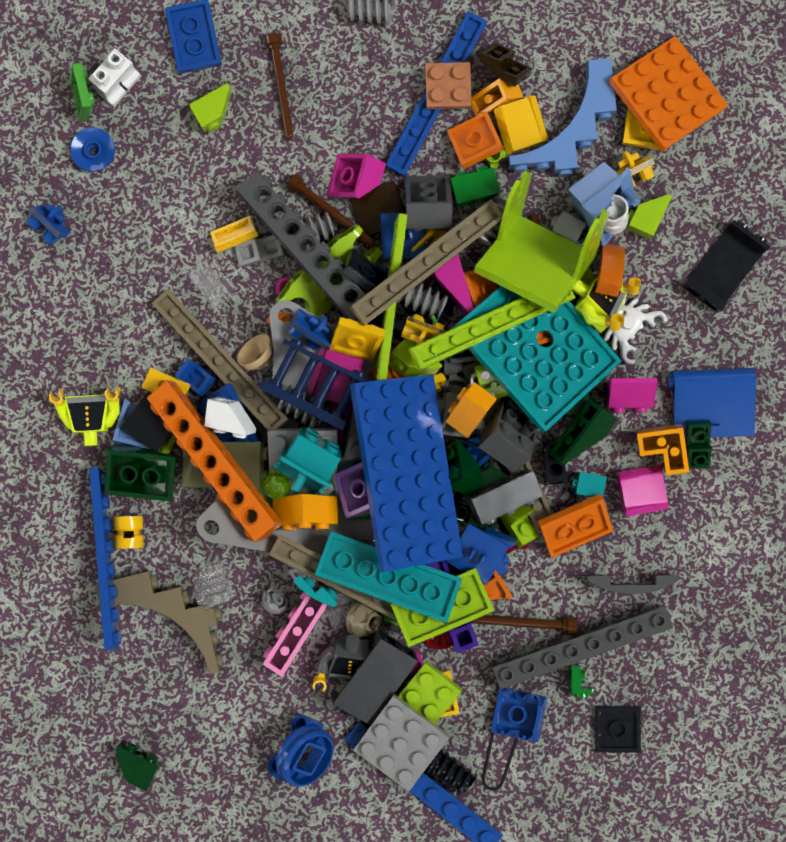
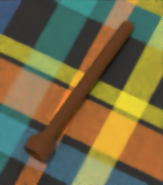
(274, 43)
(297, 185)
(567, 625)

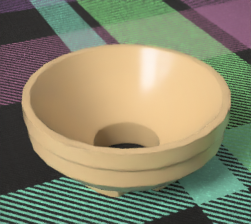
(256, 353)

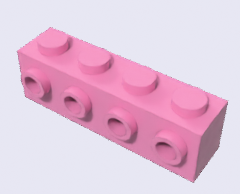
(294, 635)

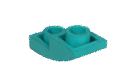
(323, 595)

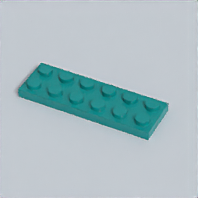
(411, 588)

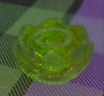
(279, 479)

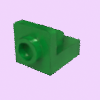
(576, 677)

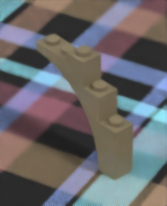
(197, 622)

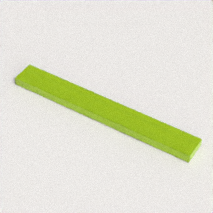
(389, 313)
(477, 331)

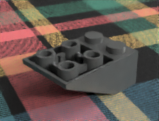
(509, 435)

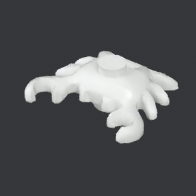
(632, 323)

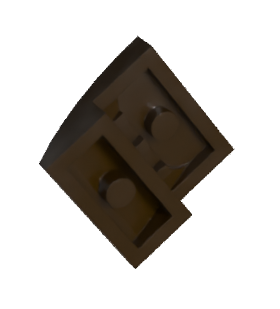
(501, 63)
(379, 200)

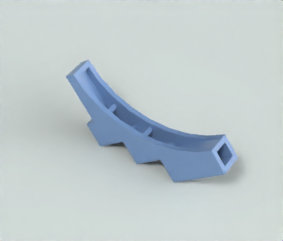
(561, 151)

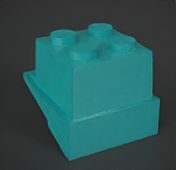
(309, 461)

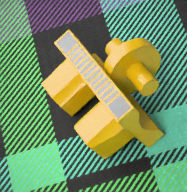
(641, 166)
(418, 331)

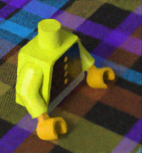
(603, 309)
(88, 413)

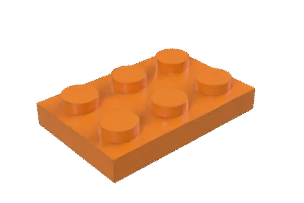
(575, 525)

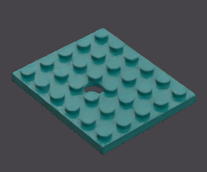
(540, 378)

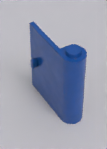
(715, 395)

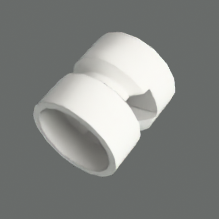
(618, 215)

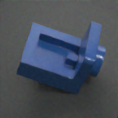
(195, 375)

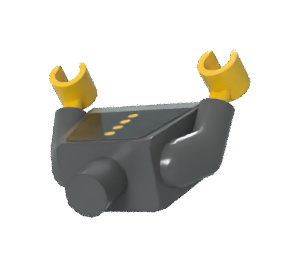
(341, 659)

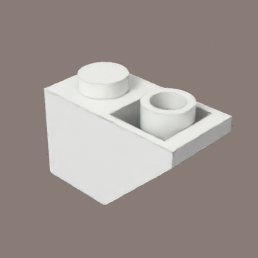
(228, 416)

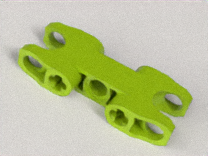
(304, 287)

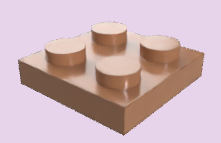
(448, 85)

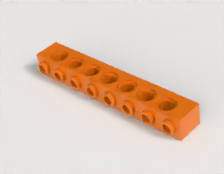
(266, 520)

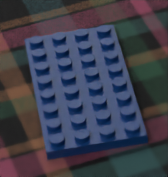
(406, 472)

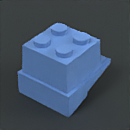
(595, 193)

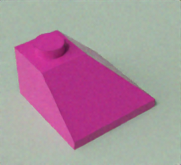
(355, 175)

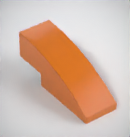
(610, 270)

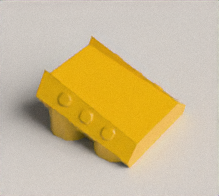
(520, 124)

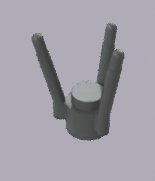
(453, 365)

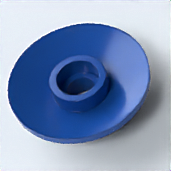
(85, 141)

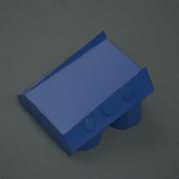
(519, 714)

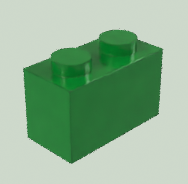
(474, 186)

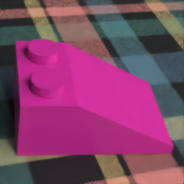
(452, 283)

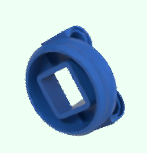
(305, 733)

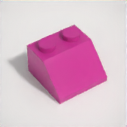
(630, 394)

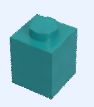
(588, 484)

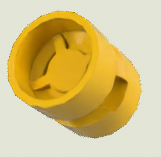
(128, 523)

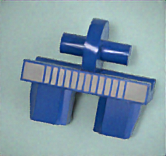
(51, 219)
(313, 328)

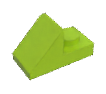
(520, 526)

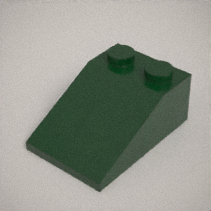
(139, 473)

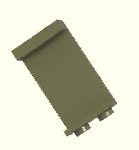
(250, 456)

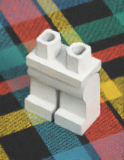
(110, 73)

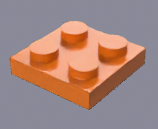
(475, 140)

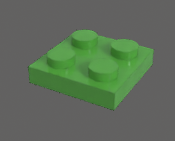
(82, 98)

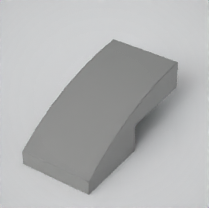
(259, 250)

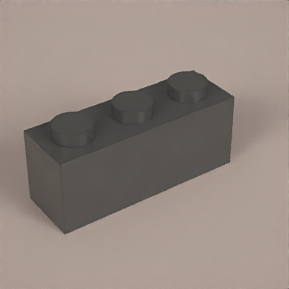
(504, 496)

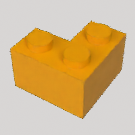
(470, 409)
(665, 440)
(306, 510)

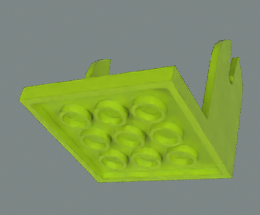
(534, 258)

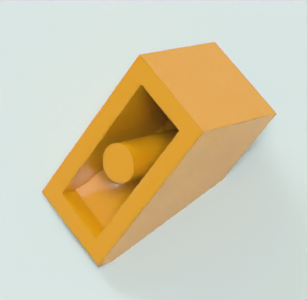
(495, 95)

